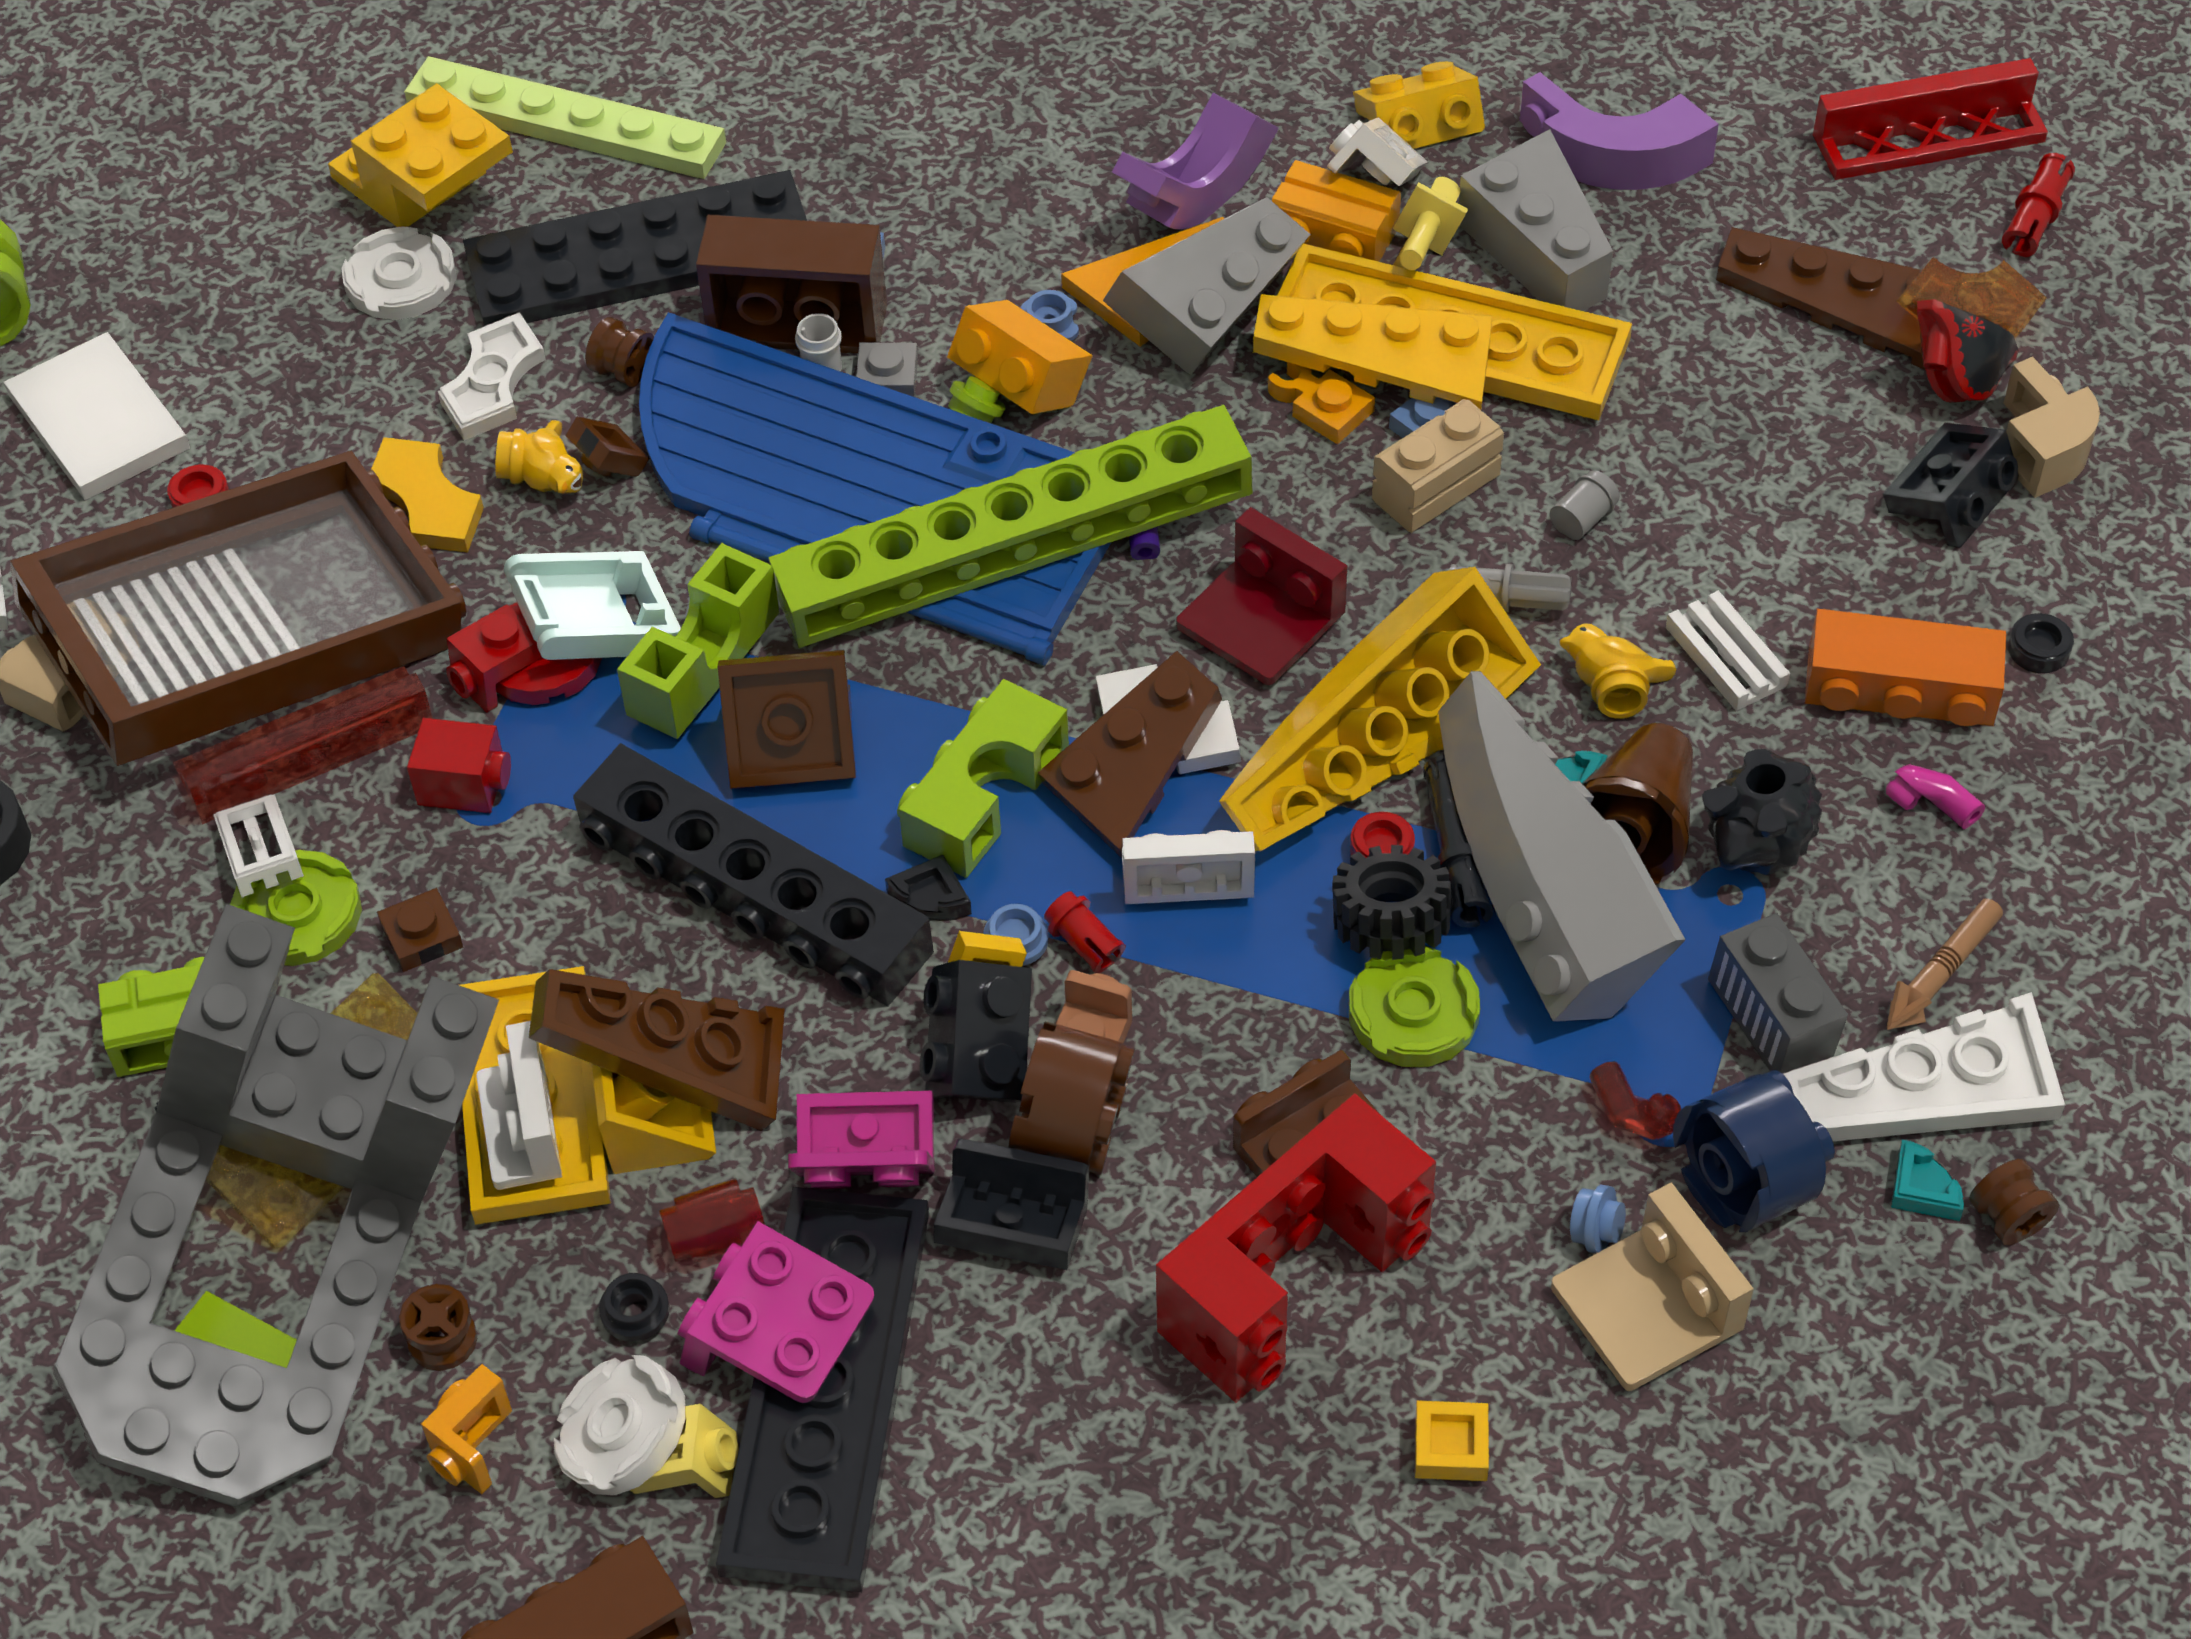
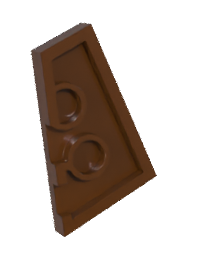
(1129, 753)

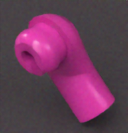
(1939, 789)

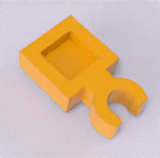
(1324, 403)

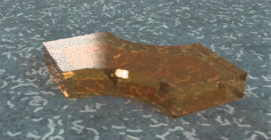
(1994, 295)

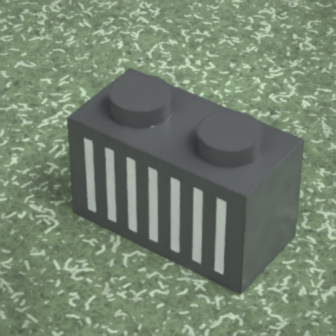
(1777, 995)

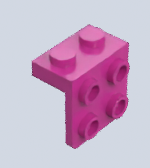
(864, 1135)
(776, 1314)

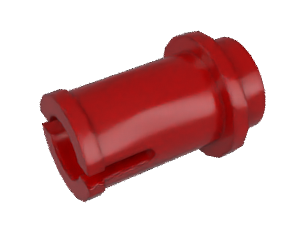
(1087, 935)

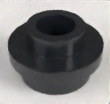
(630, 1290)

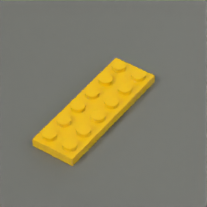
(1535, 347)

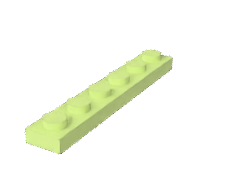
(577, 118)

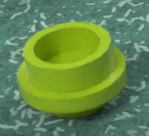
(976, 399)

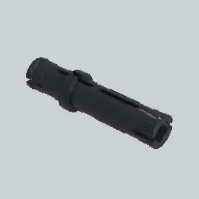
(1455, 851)

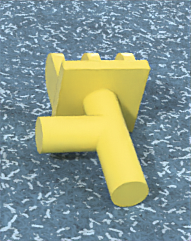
(1429, 221)

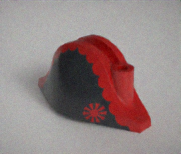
(1962, 351)

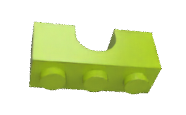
(674, 677)
(1004, 738)

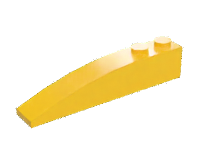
(1379, 706)

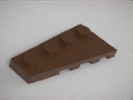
(1828, 285)
(680, 1046)

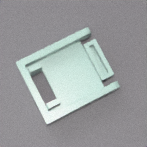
(577, 603)

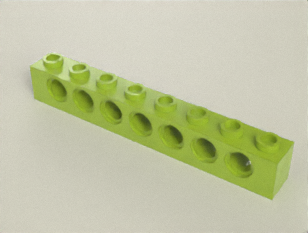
(1011, 525)

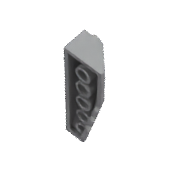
(1551, 863)

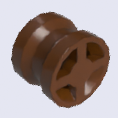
(618, 351)
(2014, 1201)
(434, 1310)

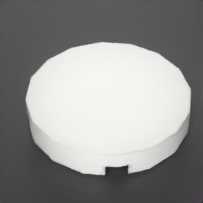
(395, 288)
(620, 1425)

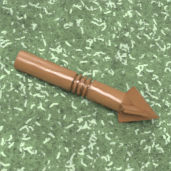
(1911, 999)

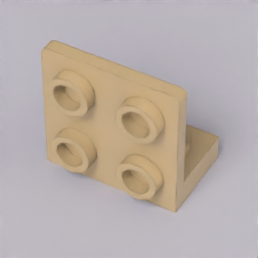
(1656, 1293)

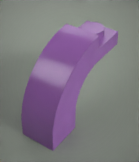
(1621, 150)
(1205, 168)

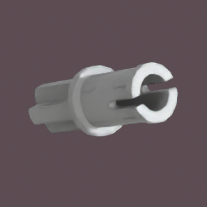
(1526, 588)

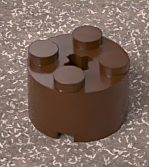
(1072, 1095)

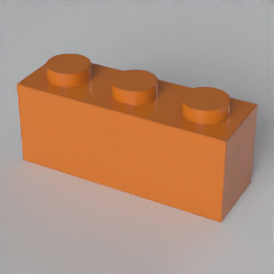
(1905, 667)

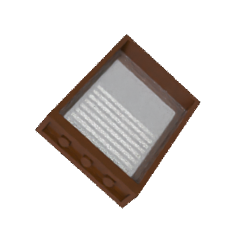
(235, 605)

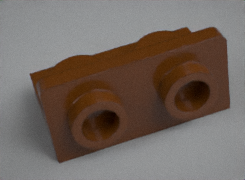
(1279, 1119)

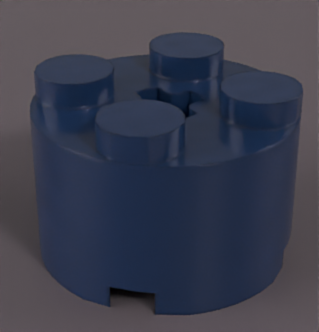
(1752, 1151)

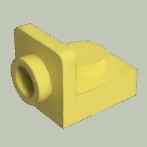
(703, 1456)

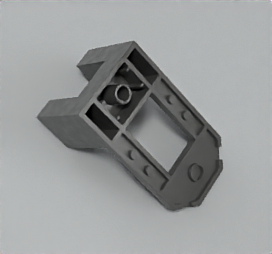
(305, 1097)

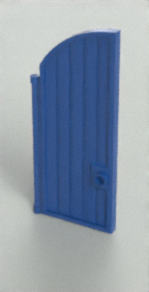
(803, 452)

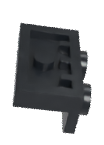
(1956, 479)

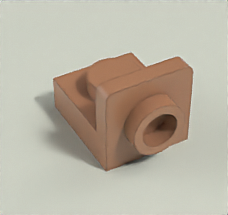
(1097, 1005)

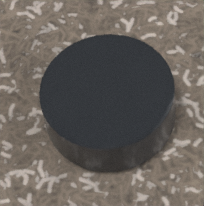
(2040, 643)

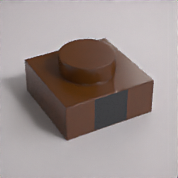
(606, 448)
(420, 929)

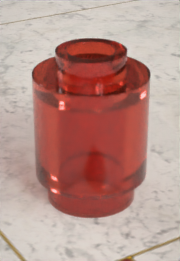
(710, 1220)

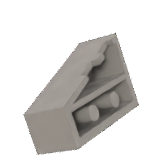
(1538, 224)
(1206, 283)

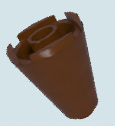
(1649, 795)

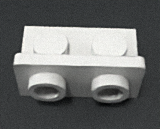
(1385, 151)
(1188, 867)
(518, 1114)

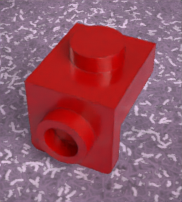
(488, 654)

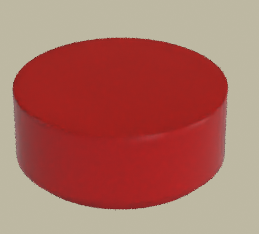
(195, 483)
(1381, 830)

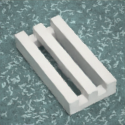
(1735, 644)
(266, 866)

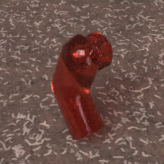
(1644, 1117)

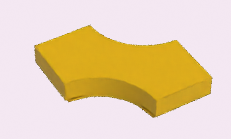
(436, 509)

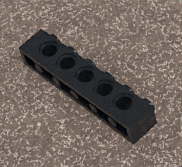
(685, 817)

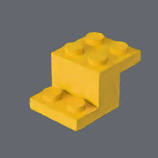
(420, 156)

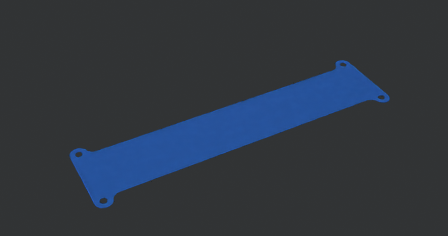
(1268, 944)

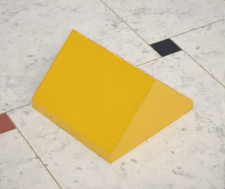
(647, 1126)

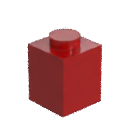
(458, 765)

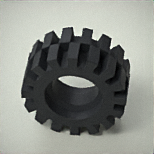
(1364, 907)

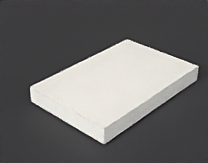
(96, 415)

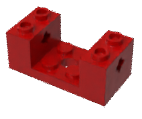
(1217, 1283)

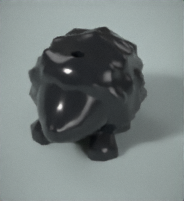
(1764, 813)

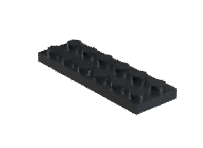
(613, 251)
(816, 1468)

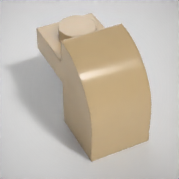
(2050, 427)

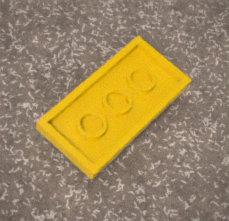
(574, 1116)

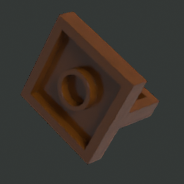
(787, 719)

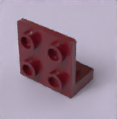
(1268, 600)

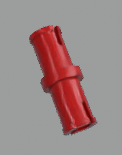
(2038, 204)

